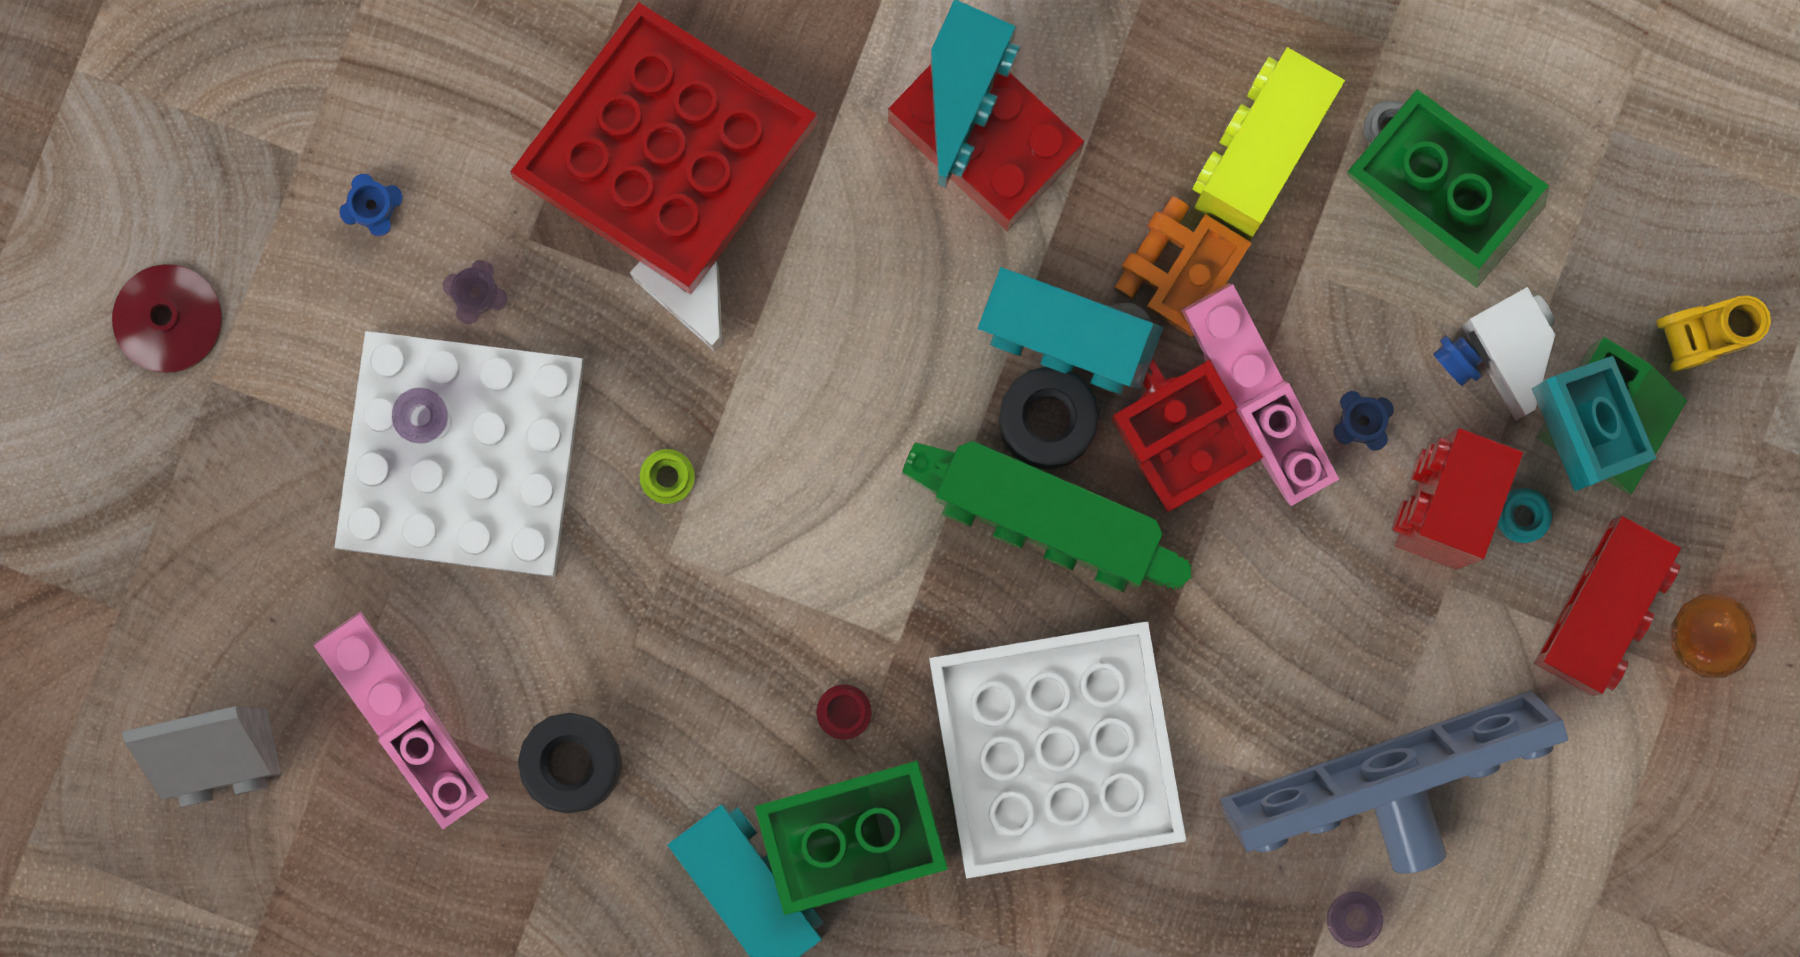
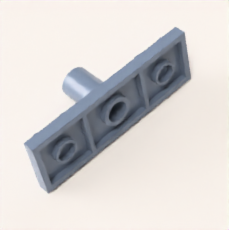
(1395, 781)

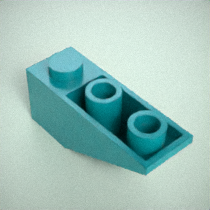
(963, 67)

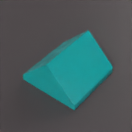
(1593, 423)

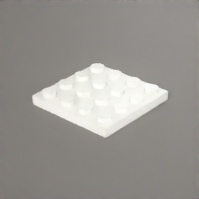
(493, 478)
(1057, 750)

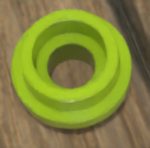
(654, 464)

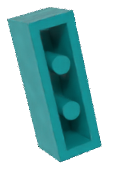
(1069, 331)
(742, 885)

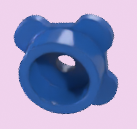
(364, 190)

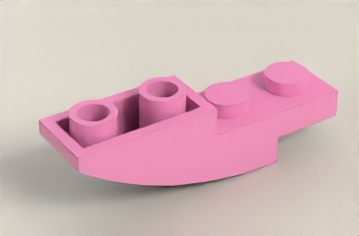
(1262, 396)
(402, 720)

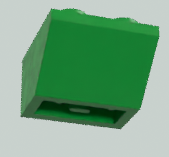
(1653, 398)

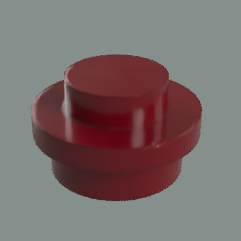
(844, 712)

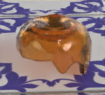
(1713, 635)

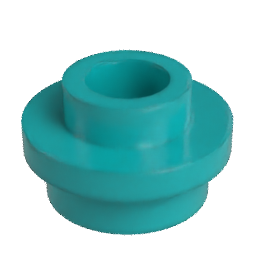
(1540, 512)

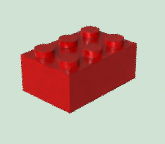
(1013, 155)
(1456, 498)

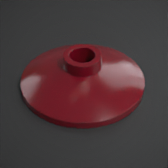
(188, 334)

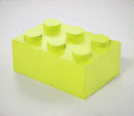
(1265, 141)

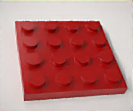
(664, 147)

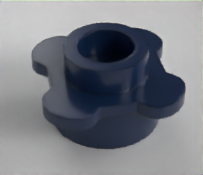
(1375, 410)

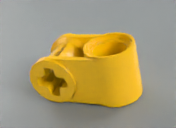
(1704, 332)

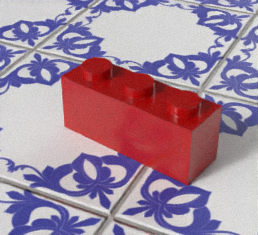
(1609, 607)

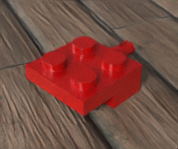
(1185, 434)

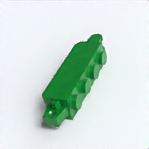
(1048, 513)

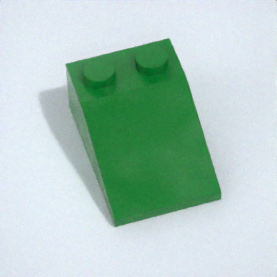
(1449, 187)
(851, 837)

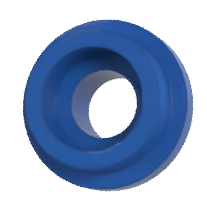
(1459, 359)

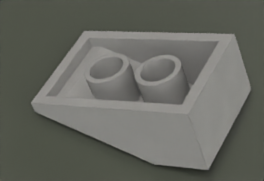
(206, 753)

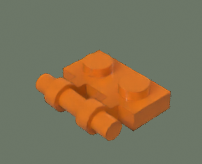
(1201, 268)

